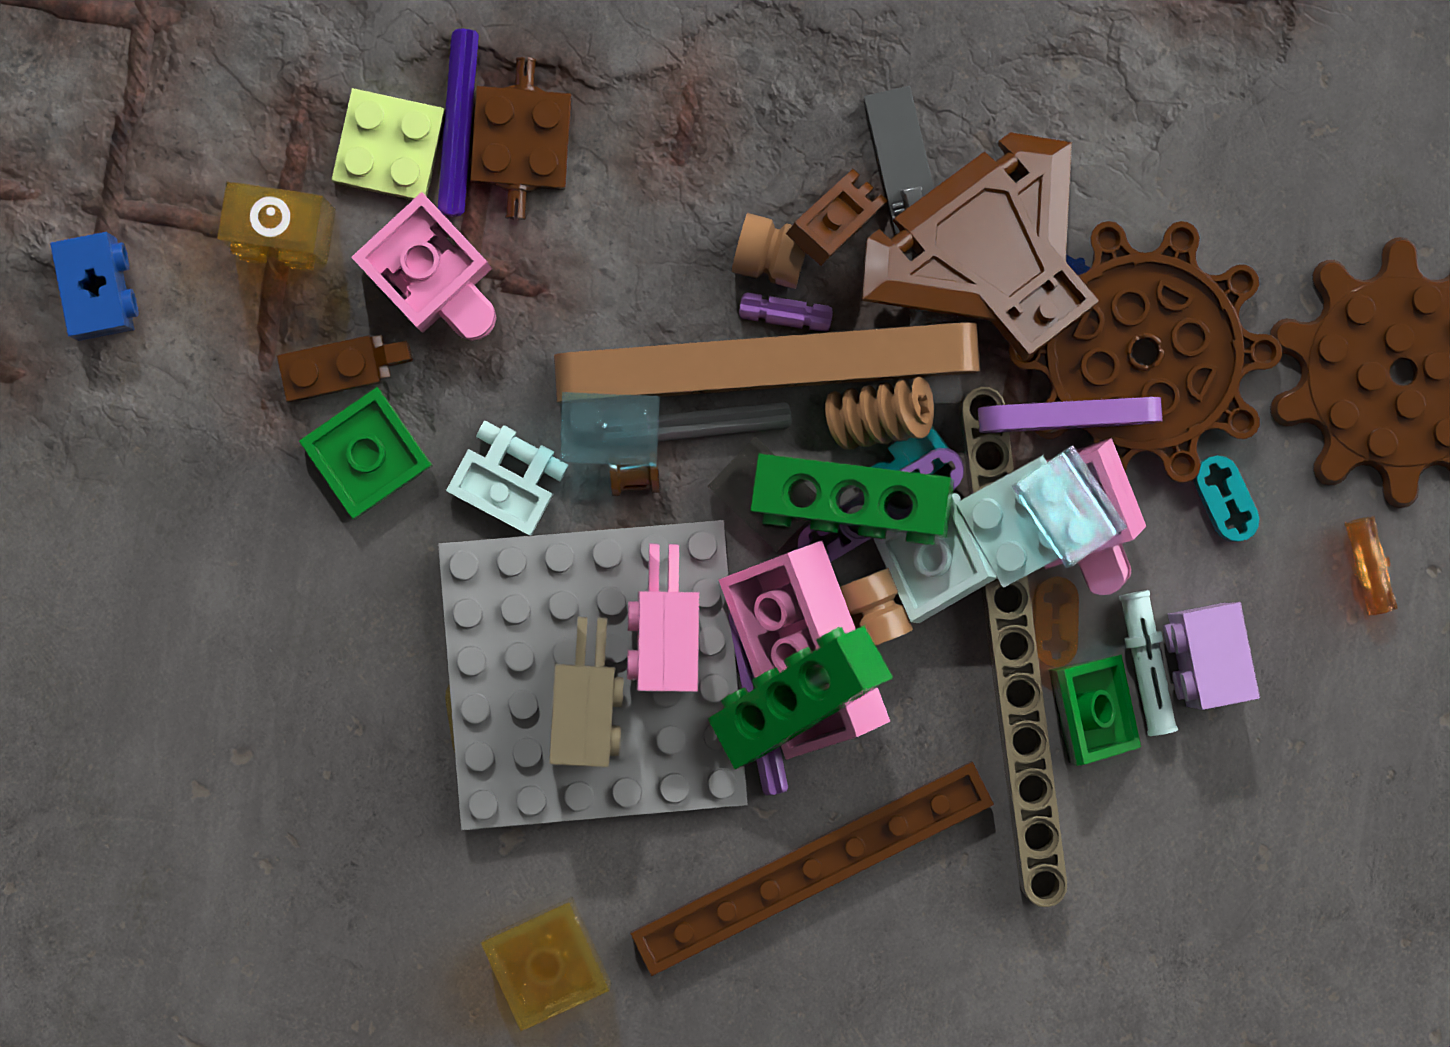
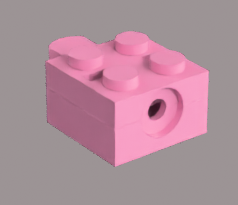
(429, 270)
(1108, 566)
(665, 631)

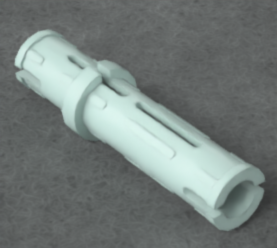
(1148, 662)

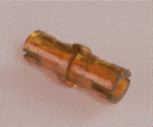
(1371, 565)

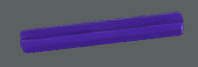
(458, 122)

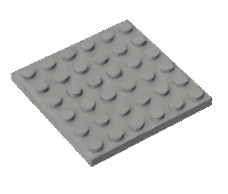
(516, 615)

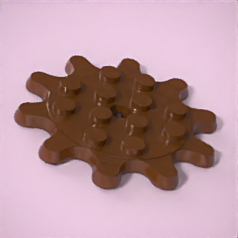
(1196, 339)
(1349, 377)

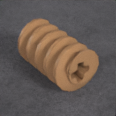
(880, 414)

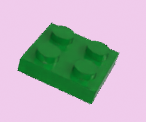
(365, 453)

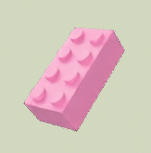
(785, 609)

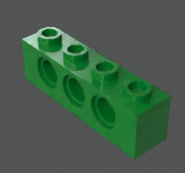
(780, 475)
(799, 696)

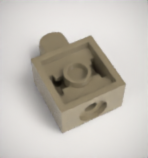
(584, 706)

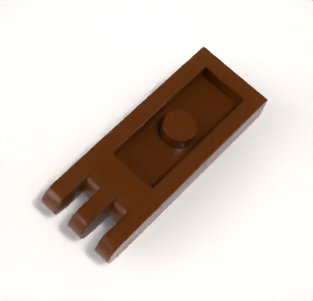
(835, 218)

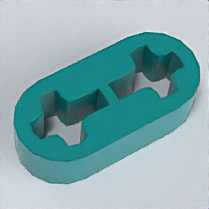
(1236, 493)

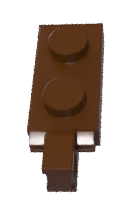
(339, 366)

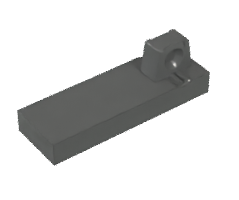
(898, 148)

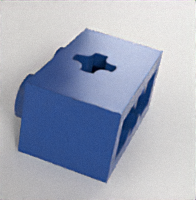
(76, 266)

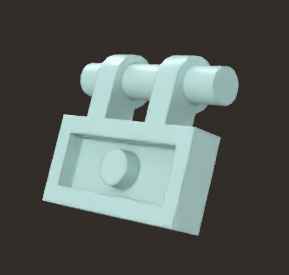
(500, 491)

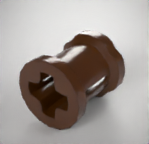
(634, 478)

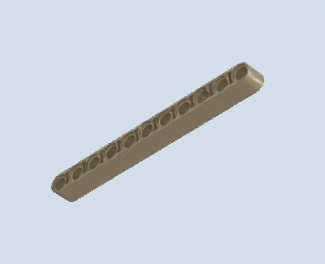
(1004, 672)

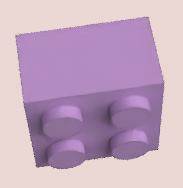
(1211, 656)

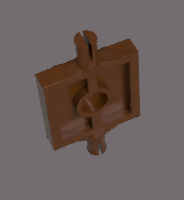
(520, 138)

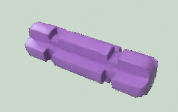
(785, 312)

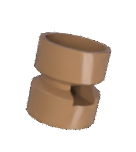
(768, 251)
(873, 606)

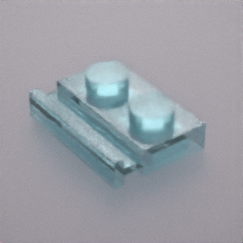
(609, 428)
(1069, 506)

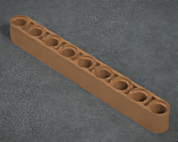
(772, 362)

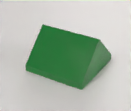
(1095, 709)

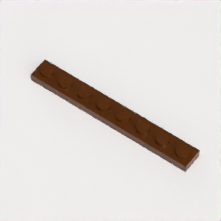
(811, 868)

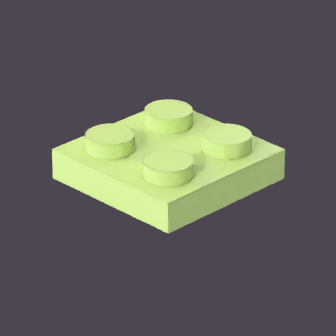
(388, 145)

